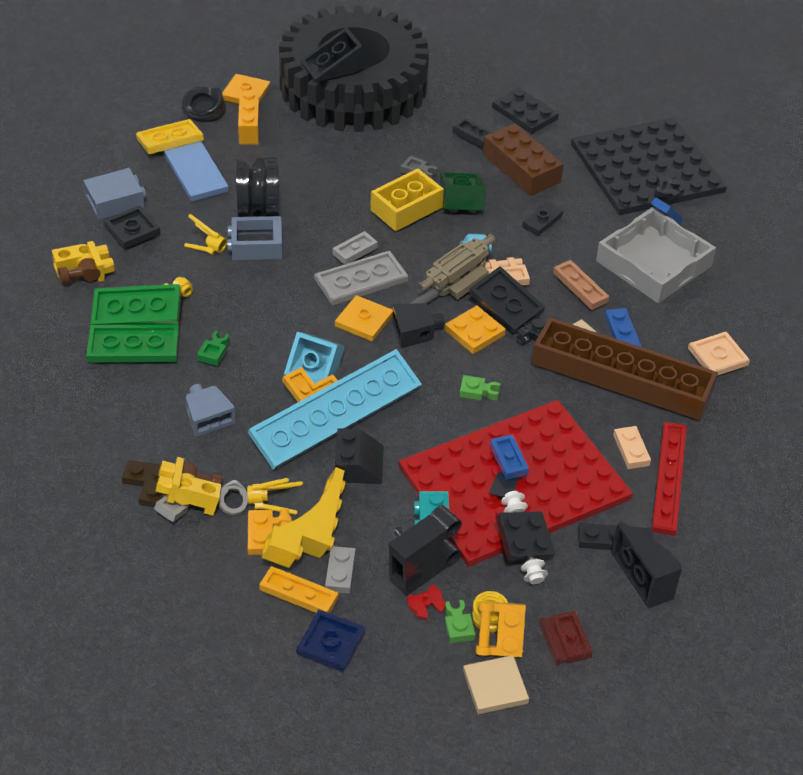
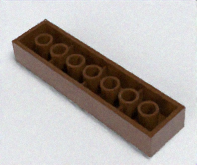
(624, 368)

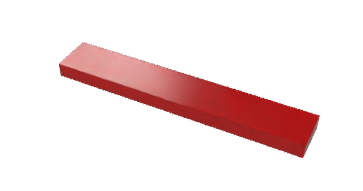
(669, 479)

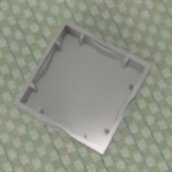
(655, 254)

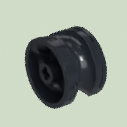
(257, 187)

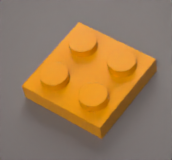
(475, 329)

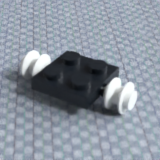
(525, 536)

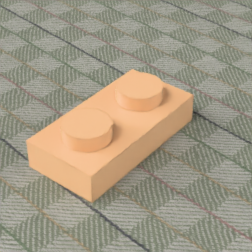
(632, 447)

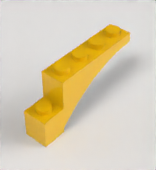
(311, 531)

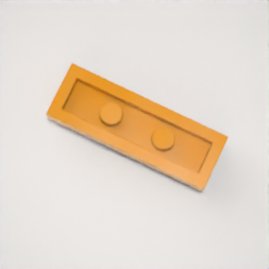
(298, 591)

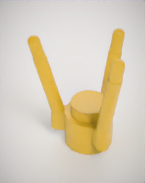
(215, 241)
(259, 493)

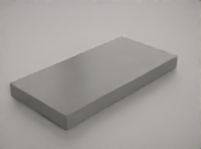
(361, 277)

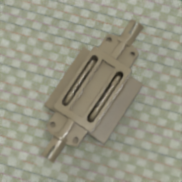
(459, 268)

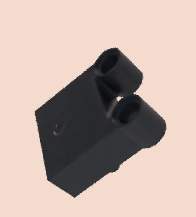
(423, 550)

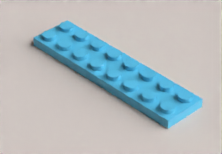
(334, 407)

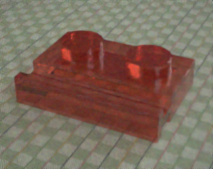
(566, 637)

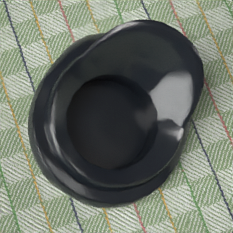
(204, 103)

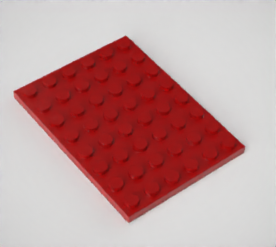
(564, 478)

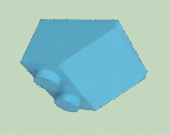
(315, 355)

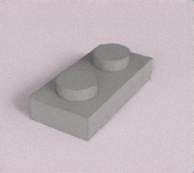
(355, 248)
(340, 569)

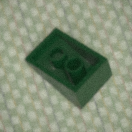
(462, 191)

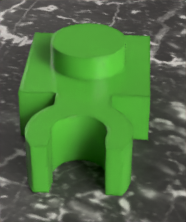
(476, 387)
(458, 625)

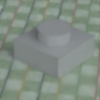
(170, 510)

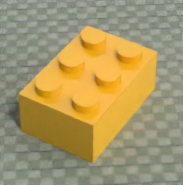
(406, 199)

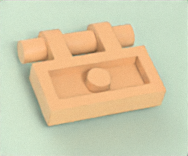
(513, 267)

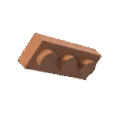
(581, 284)

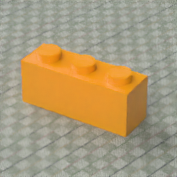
(248, 117)

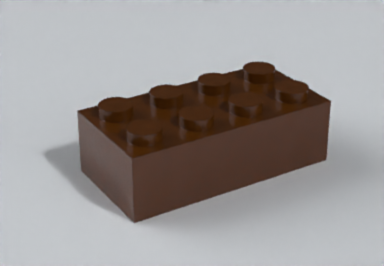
(523, 159)

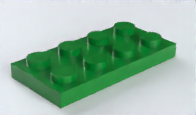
(137, 305)
(133, 343)

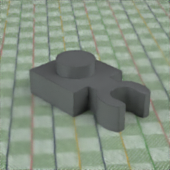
(414, 163)

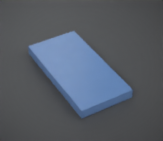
(196, 171)

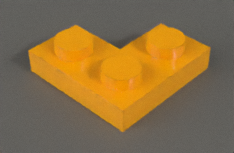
(302, 386)

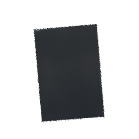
(502, 486)

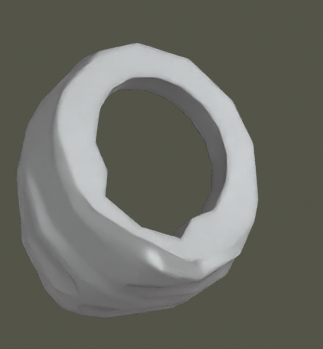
(234, 486)

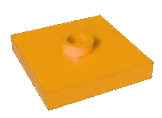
(244, 83)
(364, 318)

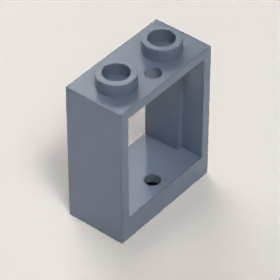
(255, 249)

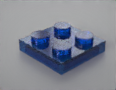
(330, 640)

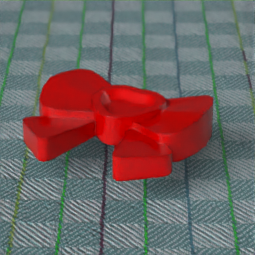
(420, 602)

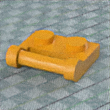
(509, 632)

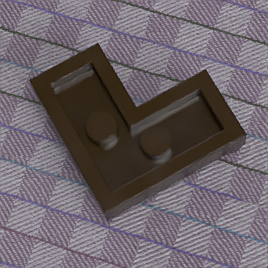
(143, 475)

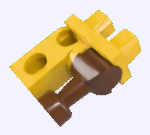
(82, 261)
(188, 486)

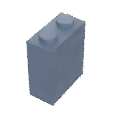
(114, 193)

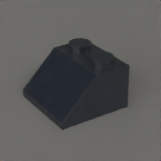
(359, 456)

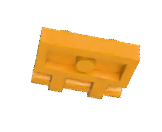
(259, 526)

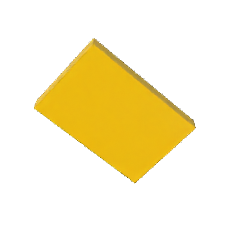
(169, 136)

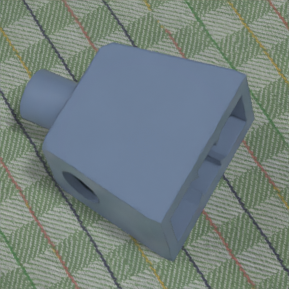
(208, 409)

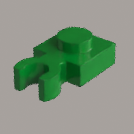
(213, 351)

